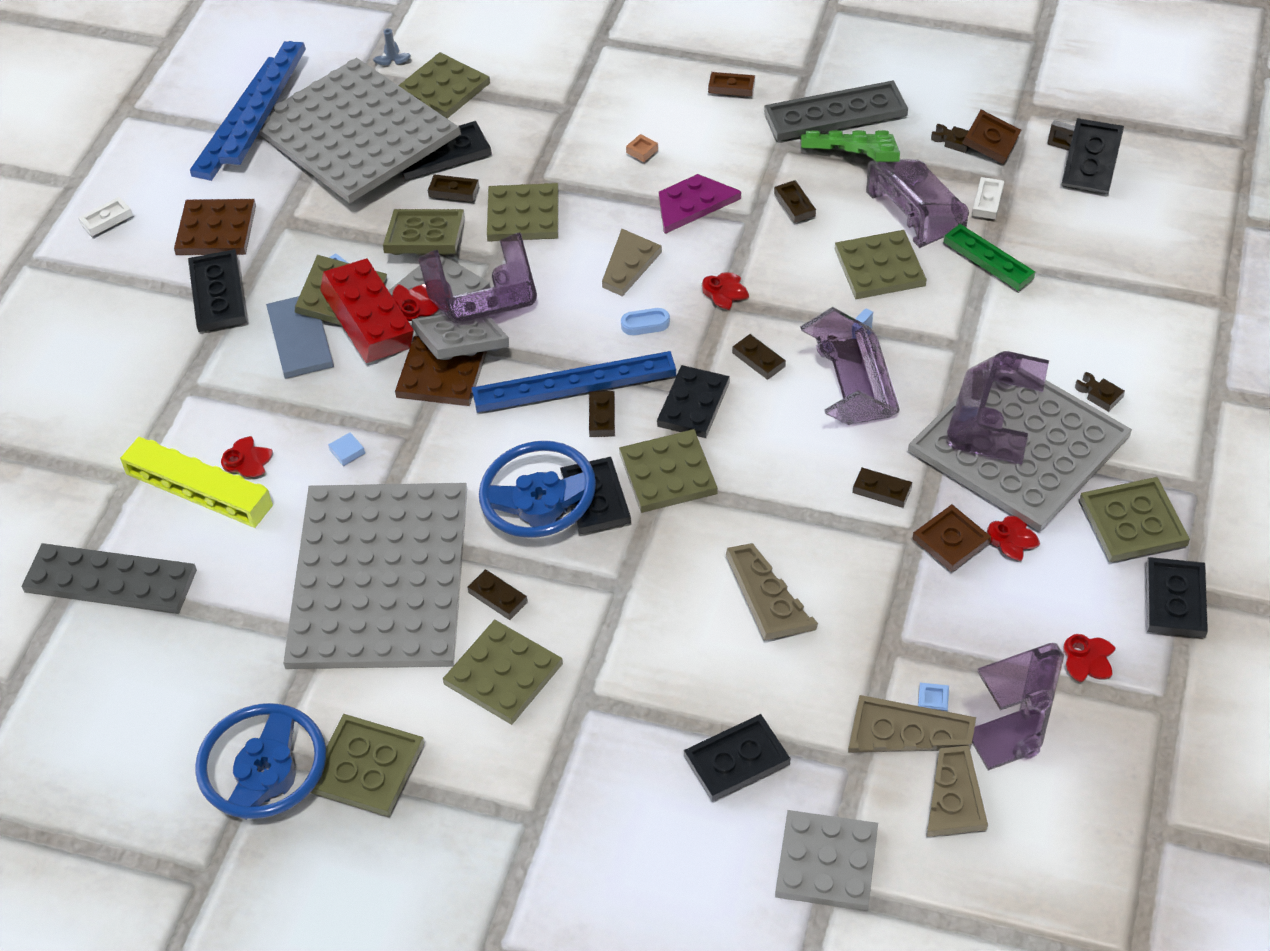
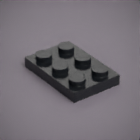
(1092, 156)
(693, 401)
(608, 504)
(1176, 597)
(736, 757)

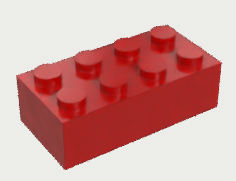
(366, 310)

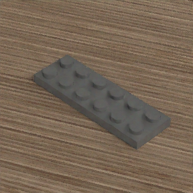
(836, 110)
(109, 578)

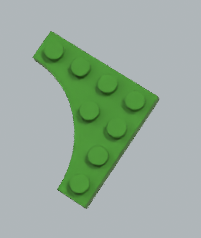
(878, 146)

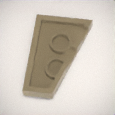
(629, 261)
(956, 795)

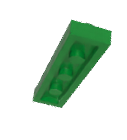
(989, 257)

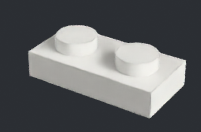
(988, 198)
(105, 216)

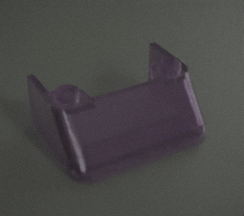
(511, 290)
(858, 367)
(980, 428)
(1023, 679)

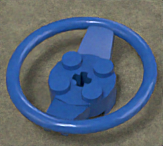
(537, 496)
(259, 754)

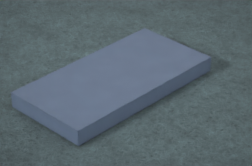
(298, 339)

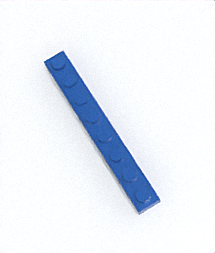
(261, 103)
(207, 163)
(573, 381)

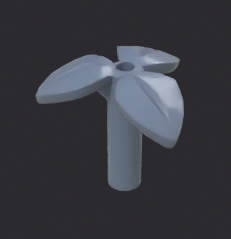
(391, 50)

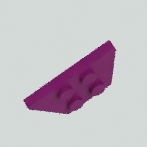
(693, 199)

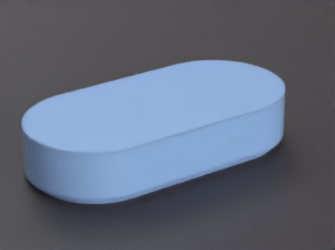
(645, 321)

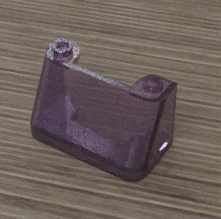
(920, 195)

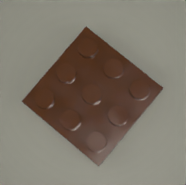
(215, 226)
(438, 379)

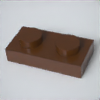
(731, 84)

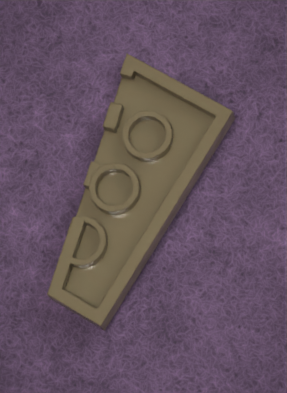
(767, 596)
(899, 726)

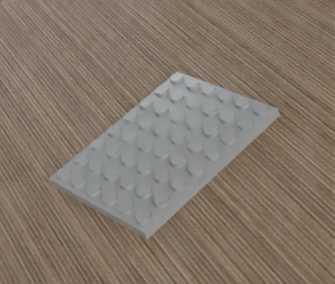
(355, 129)
(378, 577)

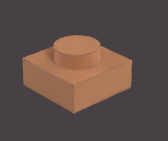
(642, 148)

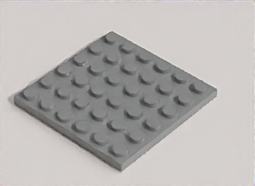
(1062, 450)

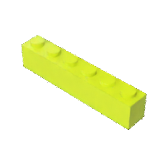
(197, 481)

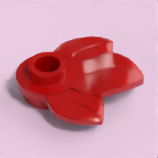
(724, 289)
(414, 300)
(246, 458)
(1012, 537)
(1090, 660)

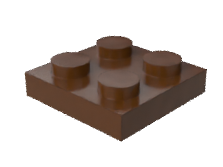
(991, 136)
(951, 537)

